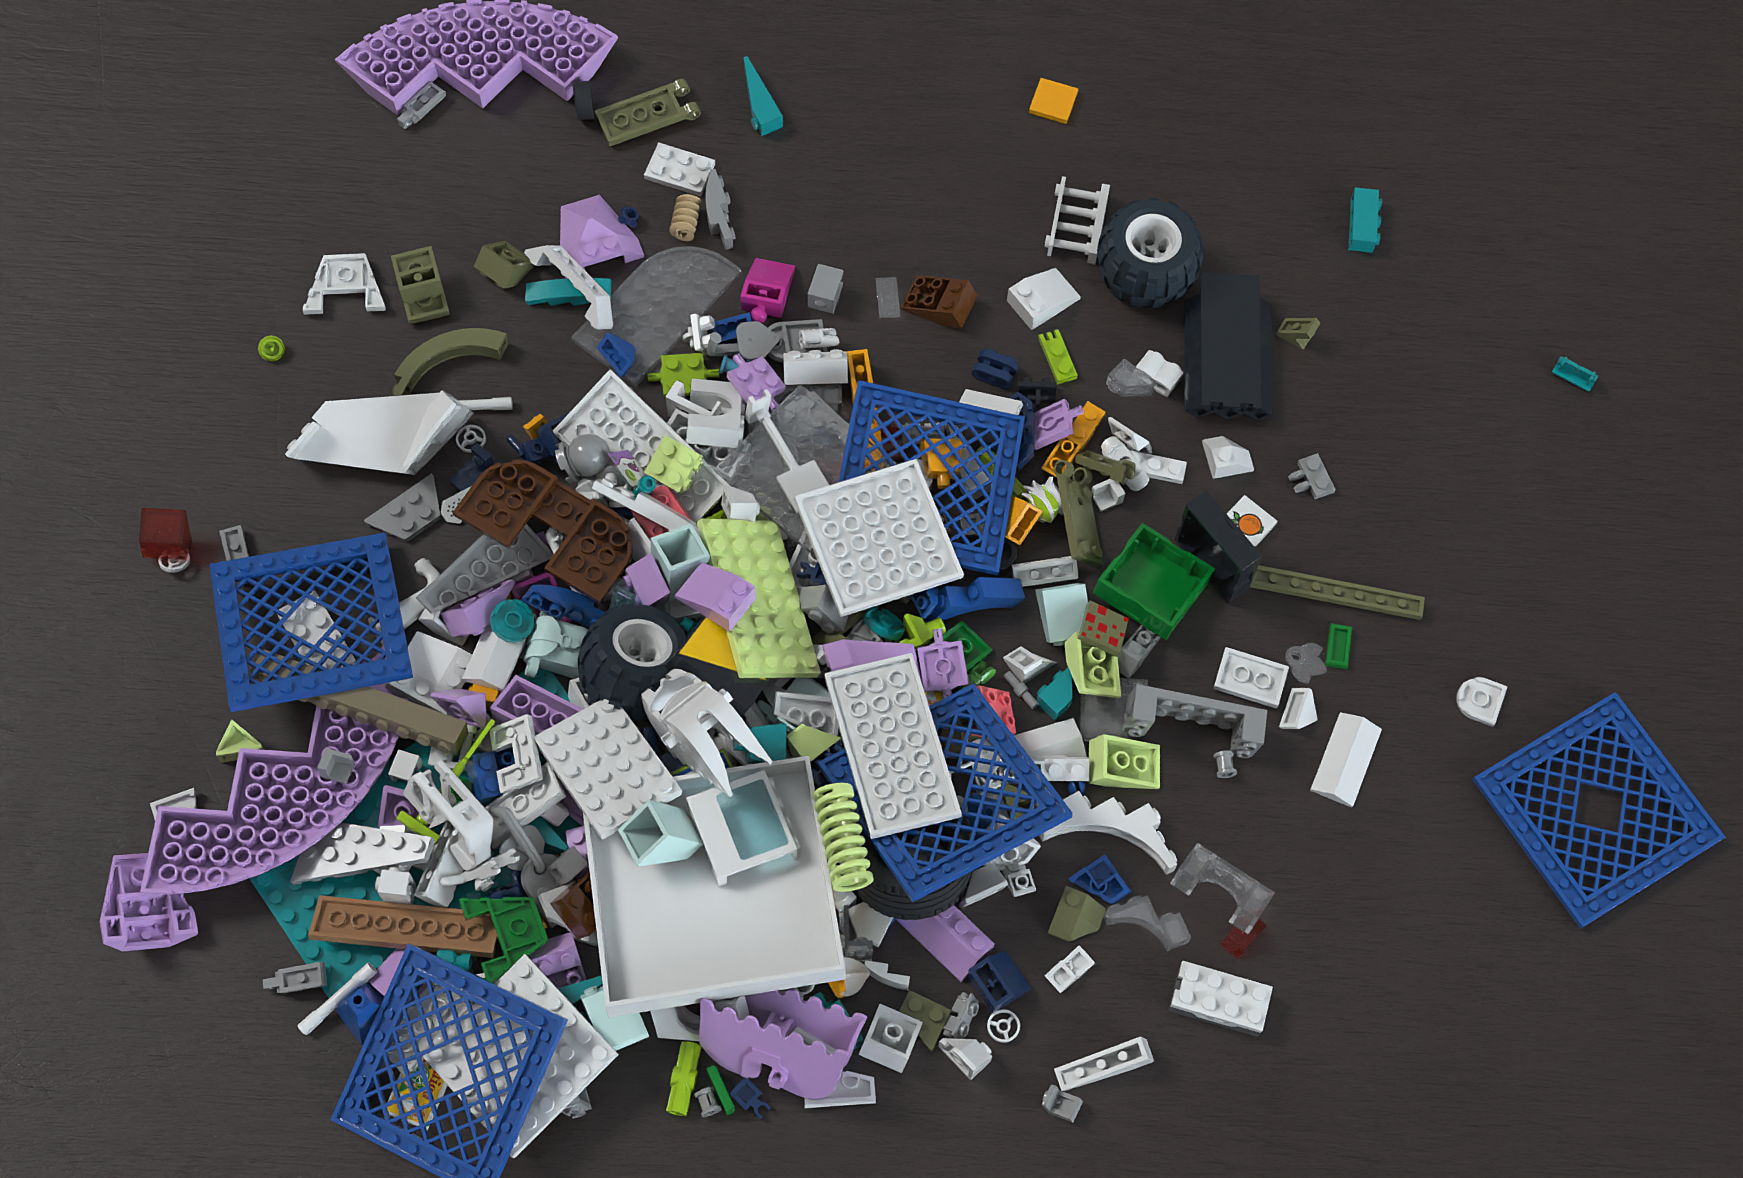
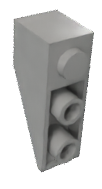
(1136, 650)

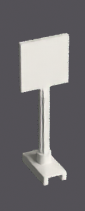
(799, 478)

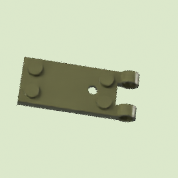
(638, 114)
(1079, 513)

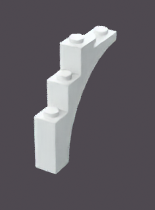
(1110, 818)

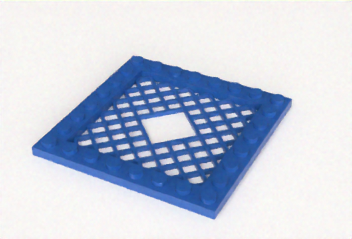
(1007, 425)
(247, 696)
(1049, 813)
(1543, 856)
(521, 1093)

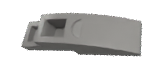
(717, 209)

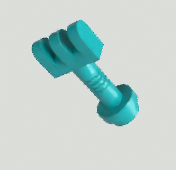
(645, 485)

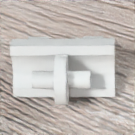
(697, 333)

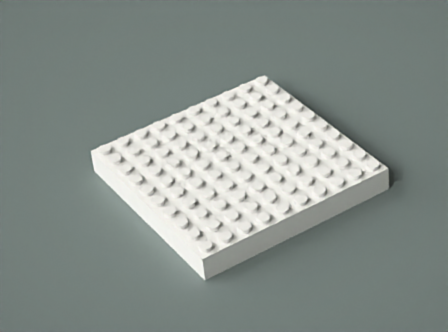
(681, 938)

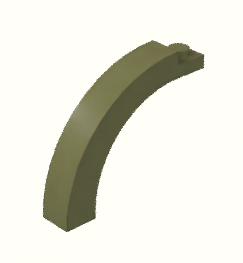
(444, 347)

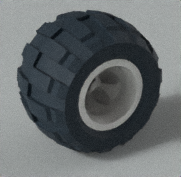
(1148, 275)
(627, 656)

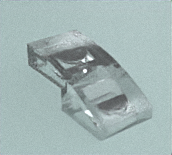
(887, 297)

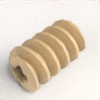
(685, 217)

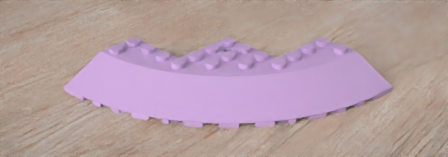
(477, 51)
(272, 813)

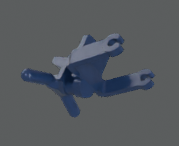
(539, 448)

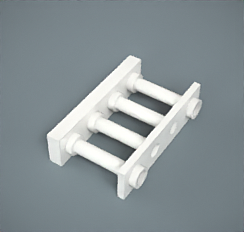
(1093, 231)

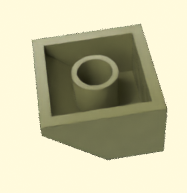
(503, 264)

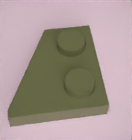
(930, 1013)

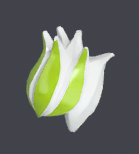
(1045, 498)

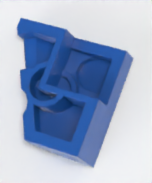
(1102, 880)

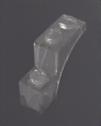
(1139, 911)

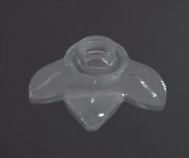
(1309, 662)

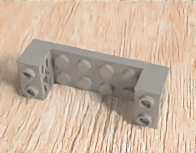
(1246, 721)

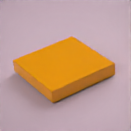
(1053, 100)

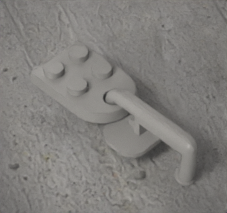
(758, 340)
(532, 860)

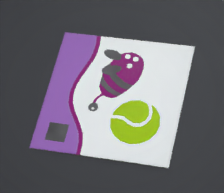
(627, 466)

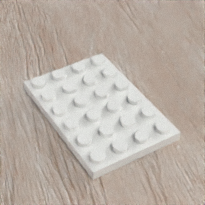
(606, 765)

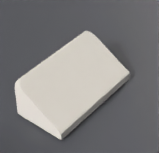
(1127, 435)

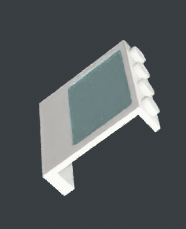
(743, 827)

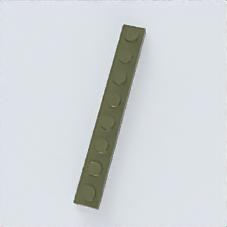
(1338, 592)

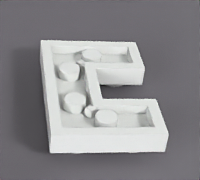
(527, 768)

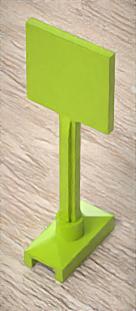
(419, 825)

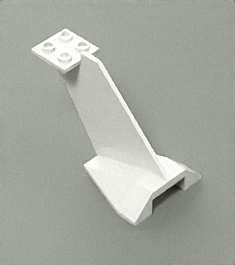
(381, 431)

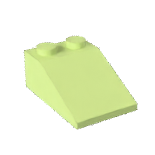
(1092, 668)
(1123, 763)

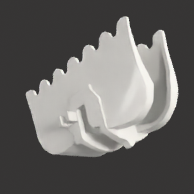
(687, 714)

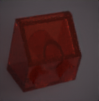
(164, 534)

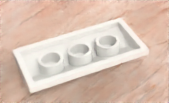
(493, 661)
(1054, 739)
(1346, 759)

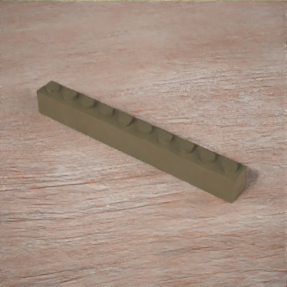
(385, 712)

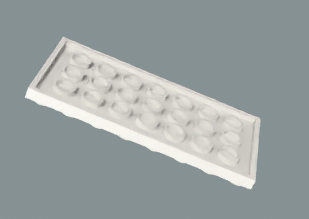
(630, 424)
(892, 746)

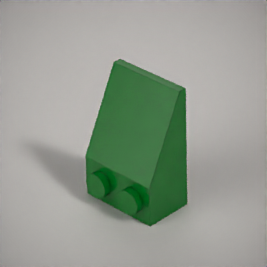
(973, 646)

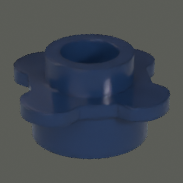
(628, 216)

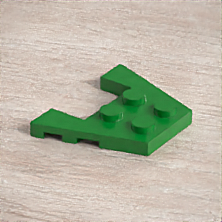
(516, 927)

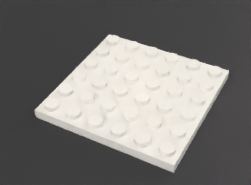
(878, 537)
(574, 1065)

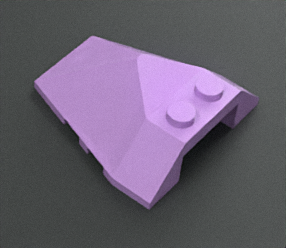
(594, 234)
(852, 653)
(142, 920)

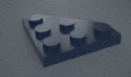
(1027, 447)

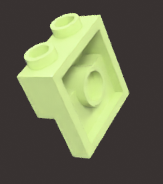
(674, 464)

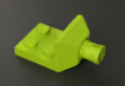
(920, 633)

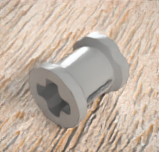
(1225, 764)
(708, 1102)

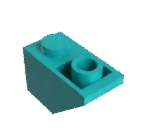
(1057, 696)

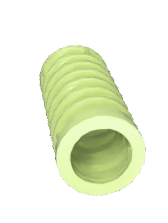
(846, 834)

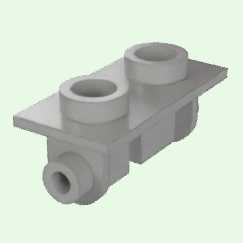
(966, 1007)

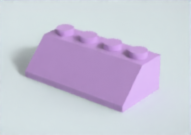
(951, 940)

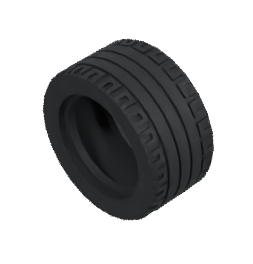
(889, 897)

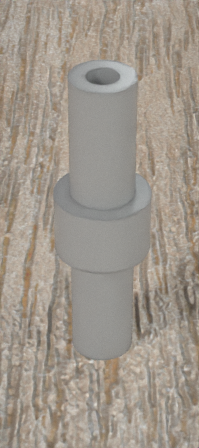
(1021, 689)

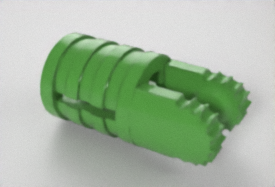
(978, 675)

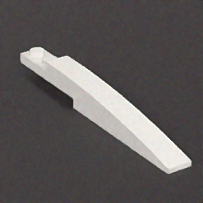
(644, 505)

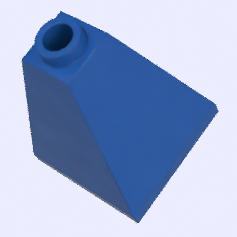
(360, 1010)

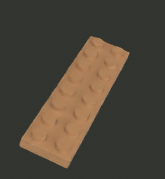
(399, 924)

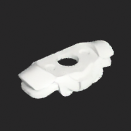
(1115, 449)

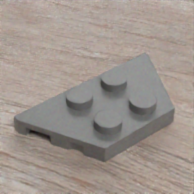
(409, 512)

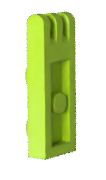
(1058, 357)

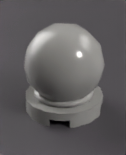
(584, 456)

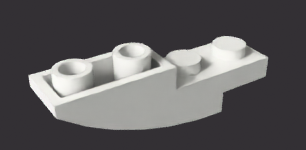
(1059, 768)

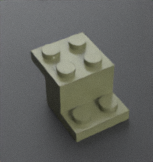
(420, 285)

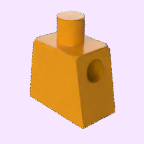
(934, 467)
(1020, 519)

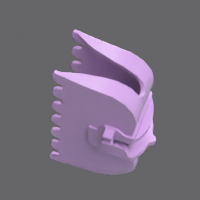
(763, 1039)

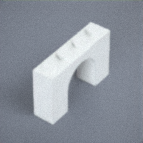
(720, 429)
(684, 1025)

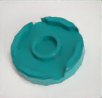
(512, 620)
(884, 623)

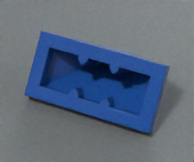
(728, 326)
(617, 352)

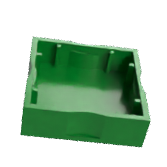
(1153, 581)

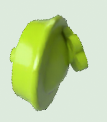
(271, 348)

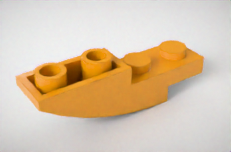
(1073, 444)

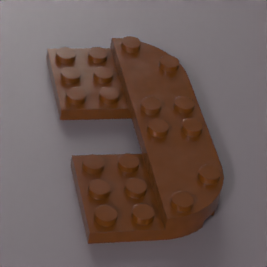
(596, 537)

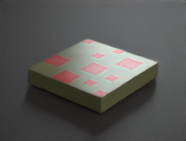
(1103, 628)

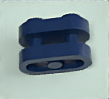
(995, 368)

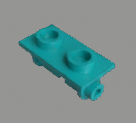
(1574, 373)

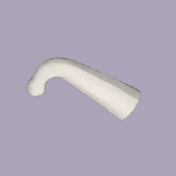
(410, 607)

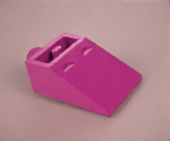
(766, 289)

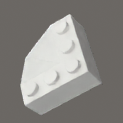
(434, 668)

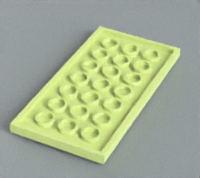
(773, 632)

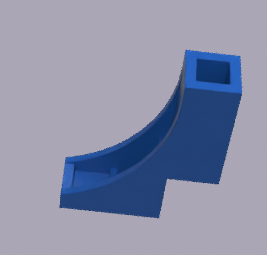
(979, 595)

